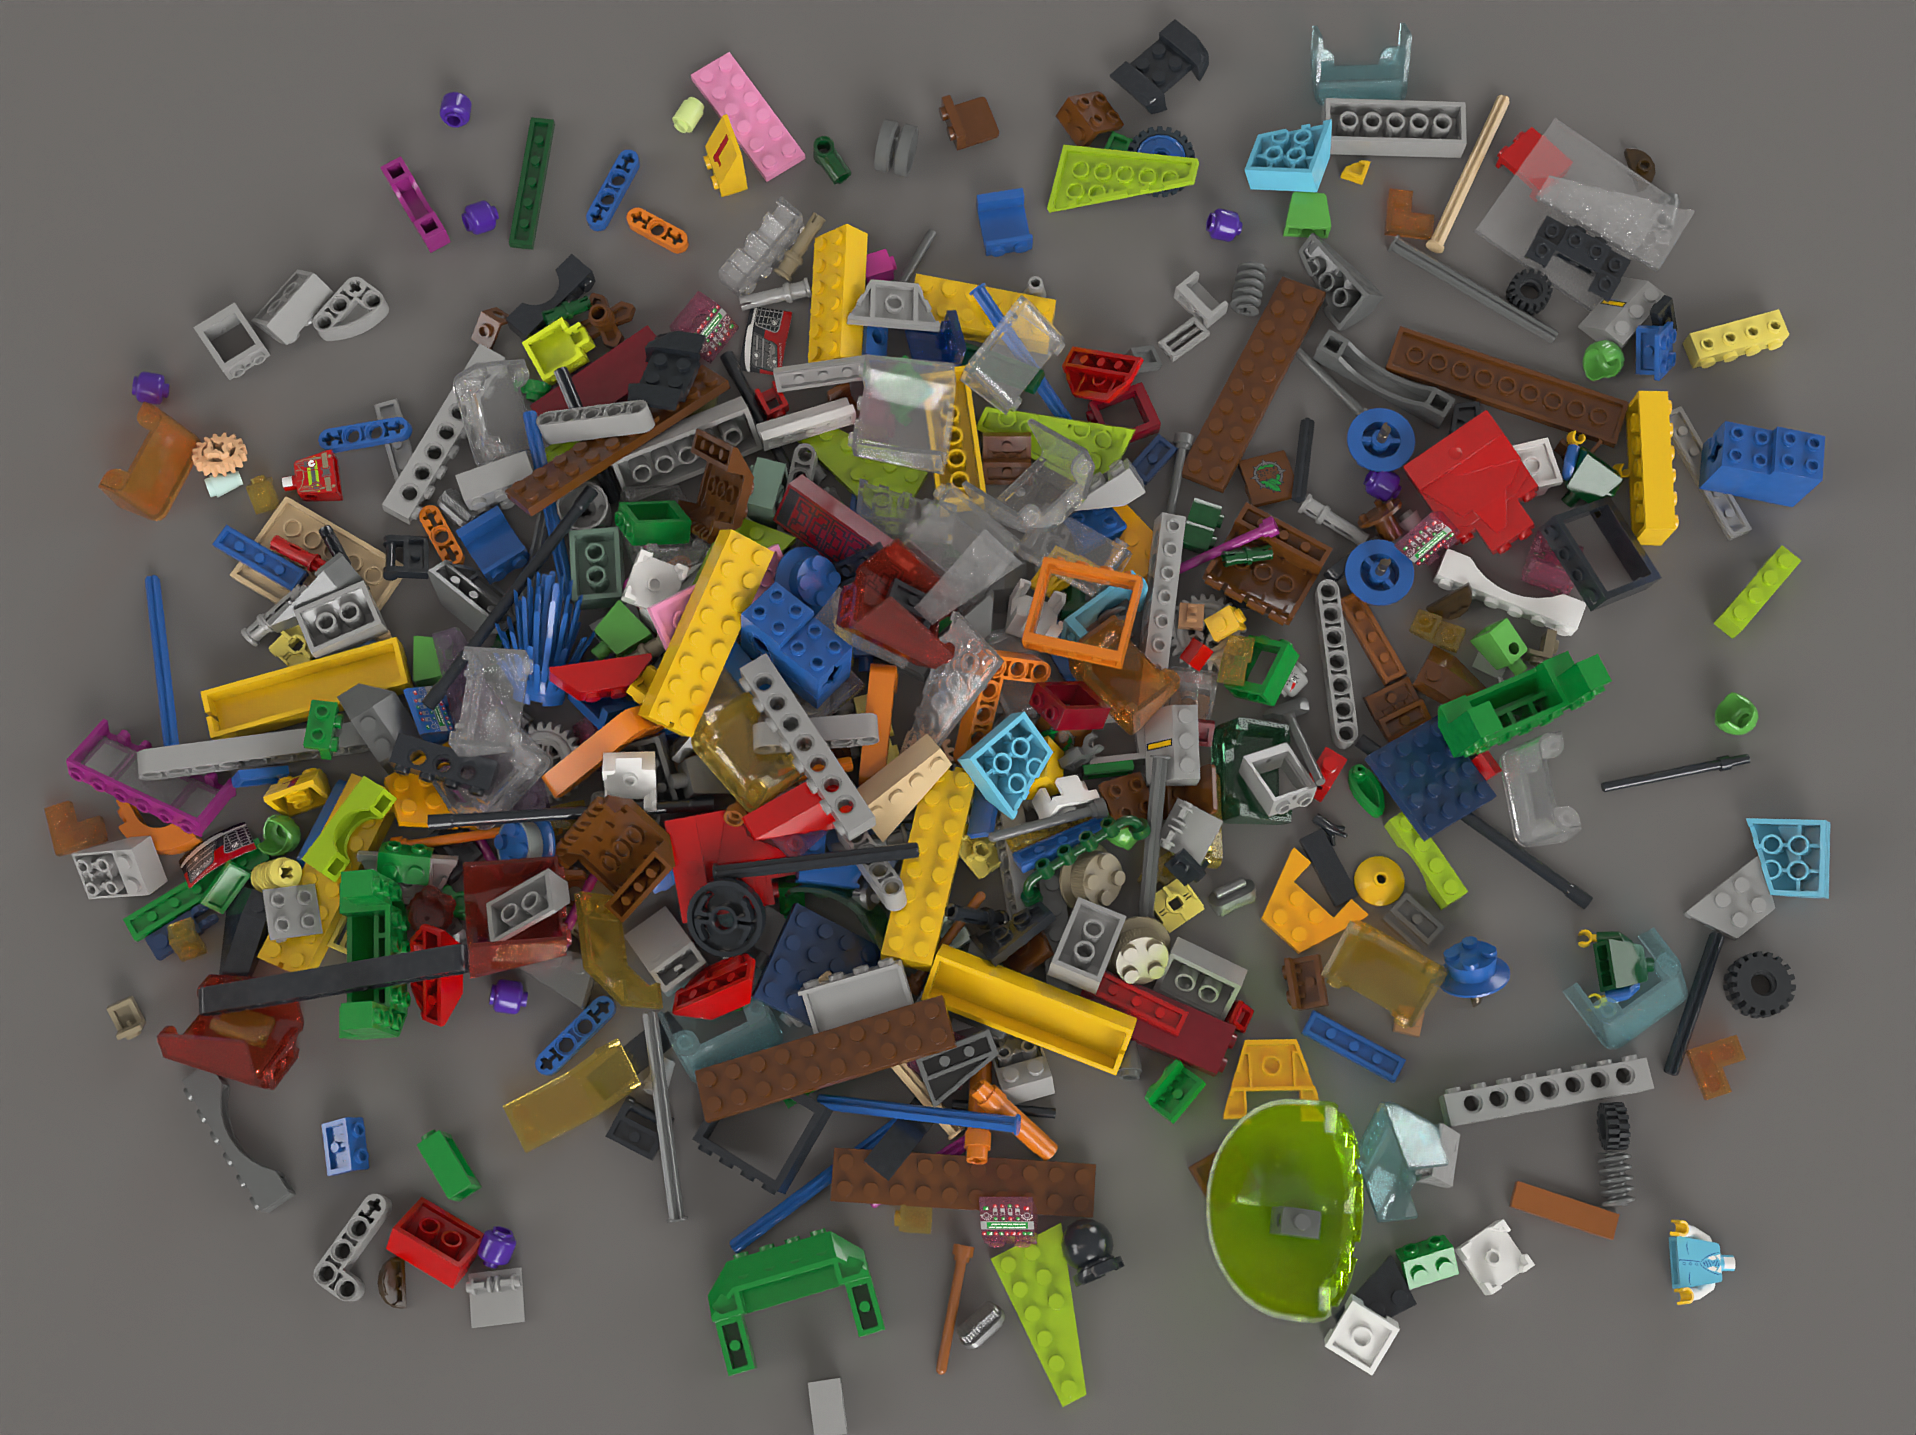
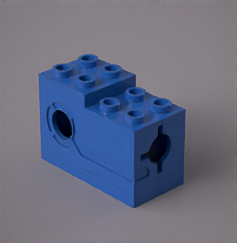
(1762, 463)
(798, 644)

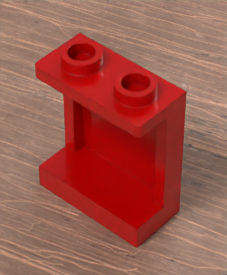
(1515, 155)

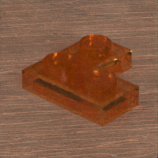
(1403, 221)
(71, 835)
(1708, 1065)

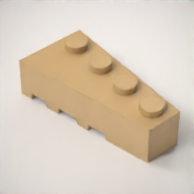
(903, 784)

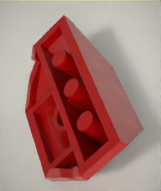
(1100, 374)
(600, 678)
(717, 989)
(440, 995)

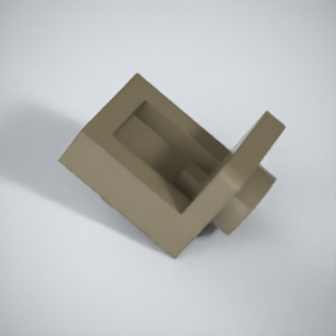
(1547, 648)
(126, 1018)

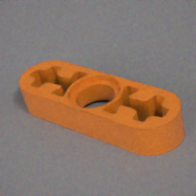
(652, 221)
(450, 542)

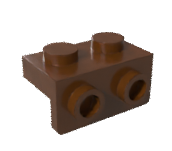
(1305, 982)

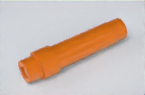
(995, 1101)
(977, 1139)

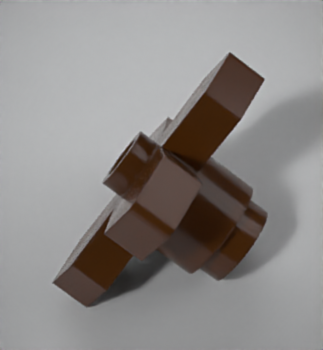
(605, 320)

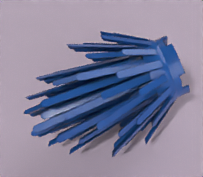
(544, 635)

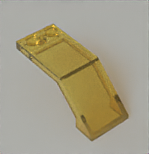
(605, 954)
(573, 1097)

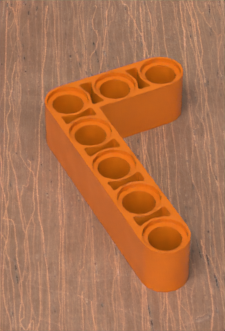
(990, 696)
(880, 698)
(589, 755)

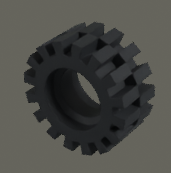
(1538, 283)
(1613, 1126)

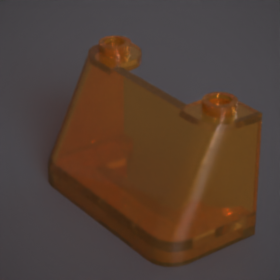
(156, 470)
(1131, 692)

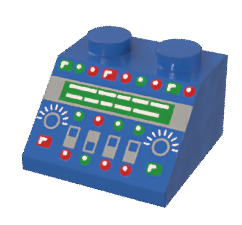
(431, 725)

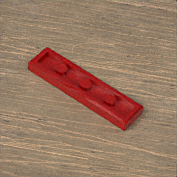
(1141, 1004)

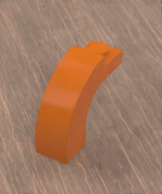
(167, 839)

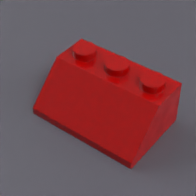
(435, 1242)

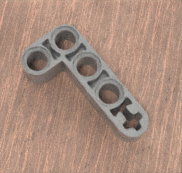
(357, 1244)

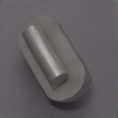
(455, 508)
(866, 896)
(1232, 896)
(981, 1325)

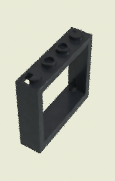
(1620, 539)
(794, 1161)

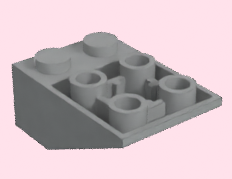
(1114, 487)
(120, 868)
(666, 951)
(1021, 1069)
(1443, 1175)

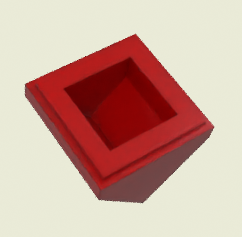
(1196, 654)
(1486, 765)
(1239, 1015)

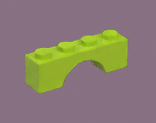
(1757, 592)
(329, 850)
(1438, 874)

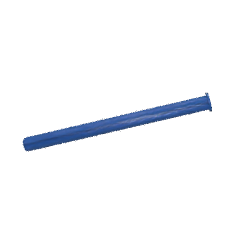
(995, 316)
(550, 512)
(161, 661)
(922, 1113)
(798, 1198)

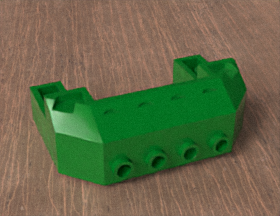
(1520, 703)
(374, 929)
(785, 1275)

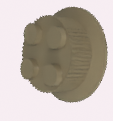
(1092, 877)
(1140, 951)

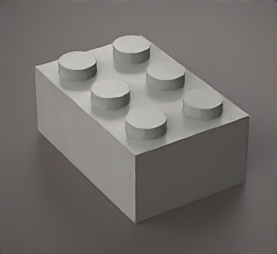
(486, 485)

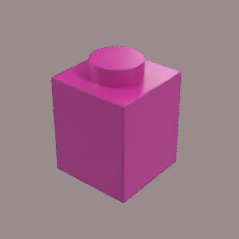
(880, 266)

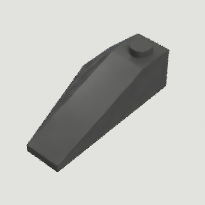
(1348, 292)
(331, 577)

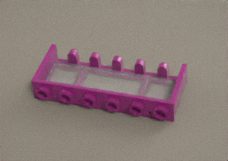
(112, 767)

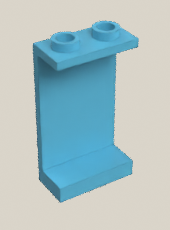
(1075, 625)

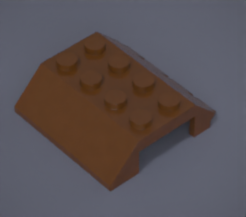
(723, 489)
(1274, 584)
(620, 849)

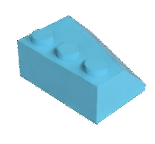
(1290, 159)
(1007, 762)
(1793, 855)

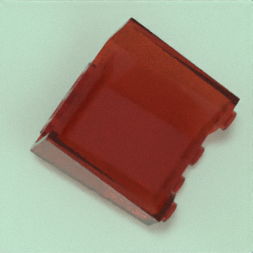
(885, 621)
(535, 944)
(235, 1057)

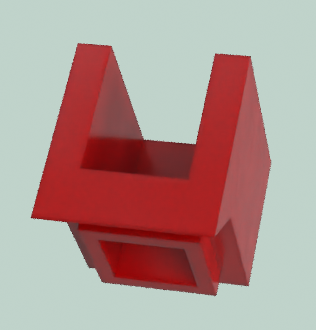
(770, 395)

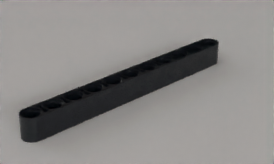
(334, 980)

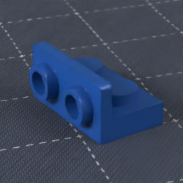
(345, 1145)

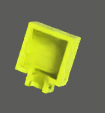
(559, 347)

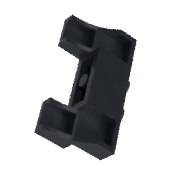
(1581, 251)

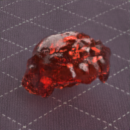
(433, 904)

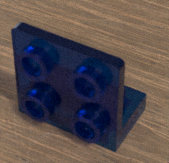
(941, 346)

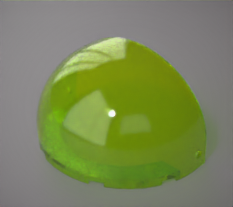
(1295, 1158)

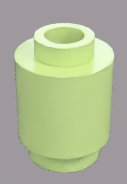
(688, 115)

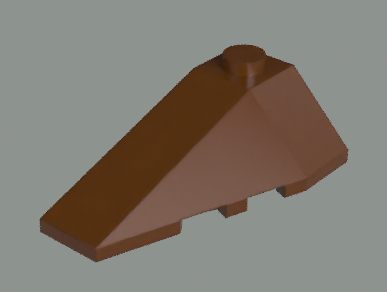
(1445, 678)

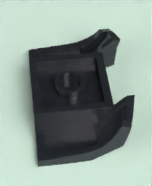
(1163, 66)
(670, 370)

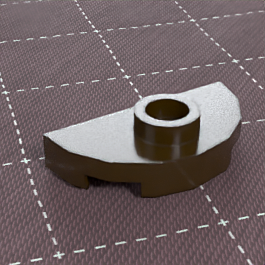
(1640, 163)
(1453, 604)
(393, 1282)

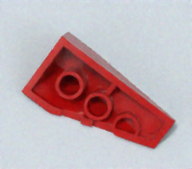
(791, 814)

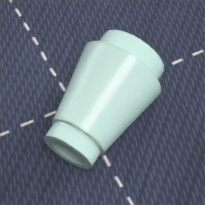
(221, 485)

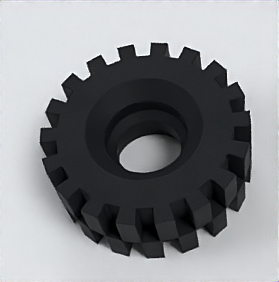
(1746, 998)

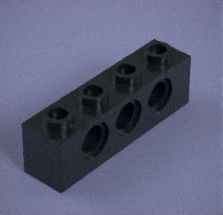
(409, 747)

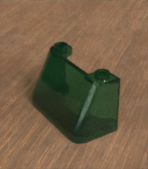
(1229, 745)

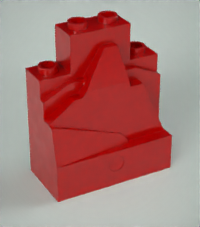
(1477, 484)
(708, 839)

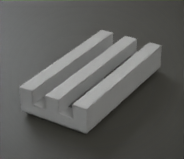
(1168, 350)

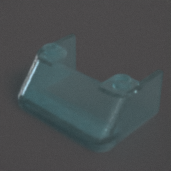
(1377, 82)
(1618, 1026)
(756, 1034)
(1388, 1154)

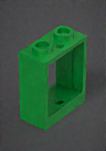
(653, 522)
(1277, 676)
(448, 1165)

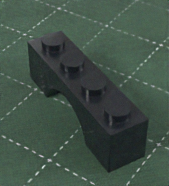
(573, 281)

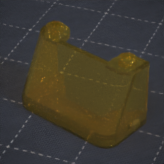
(726, 746)
(1384, 972)

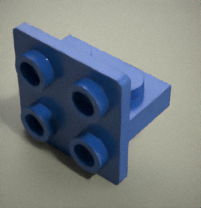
(1655, 350)
(1102, 520)

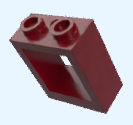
(1138, 393)
(1085, 711)

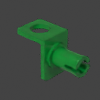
(786, 904)

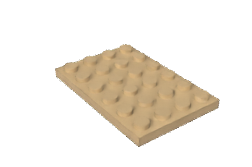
(302, 528)

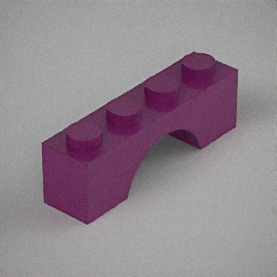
(415, 204)

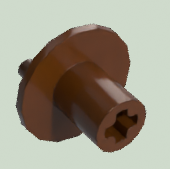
(1383, 519)

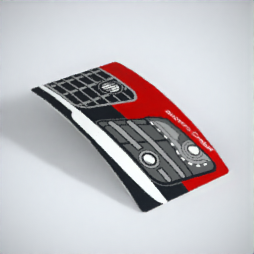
(765, 340)
(215, 852)

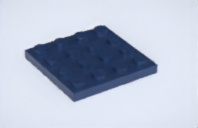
(1428, 780)
(804, 952)

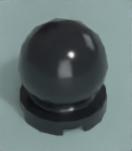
(1089, 1249)

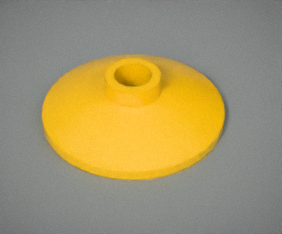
(1370, 889)

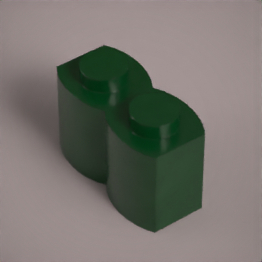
(1201, 526)

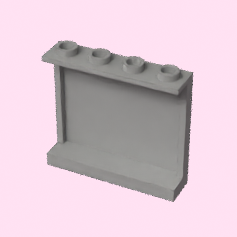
(856, 994)

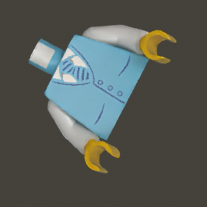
(1695, 1262)

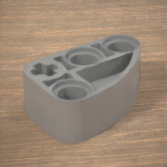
(356, 317)

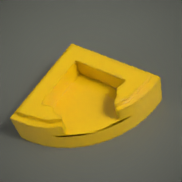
(1356, 172)

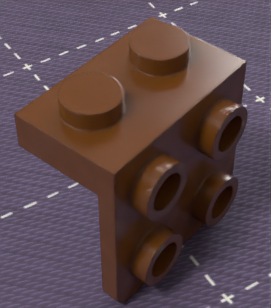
(1087, 116)
(968, 121)
(1126, 796)
(1201, 796)

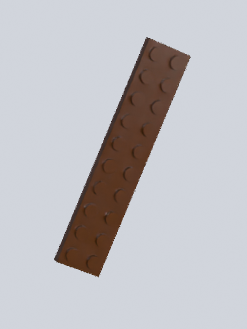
(1252, 384)
(1507, 386)
(595, 455)
(825, 1058)
(956, 1184)

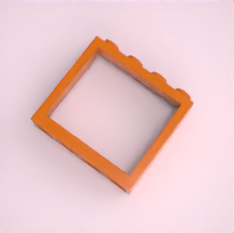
(1075, 650)

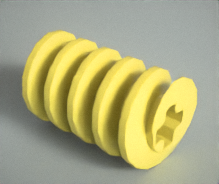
(276, 874)

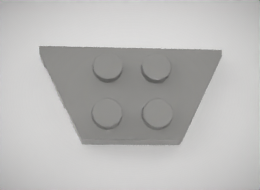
(893, 306)
(440, 870)
(1736, 902)

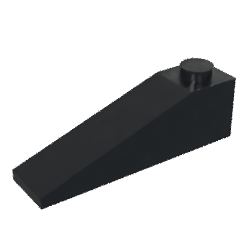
(243, 933)

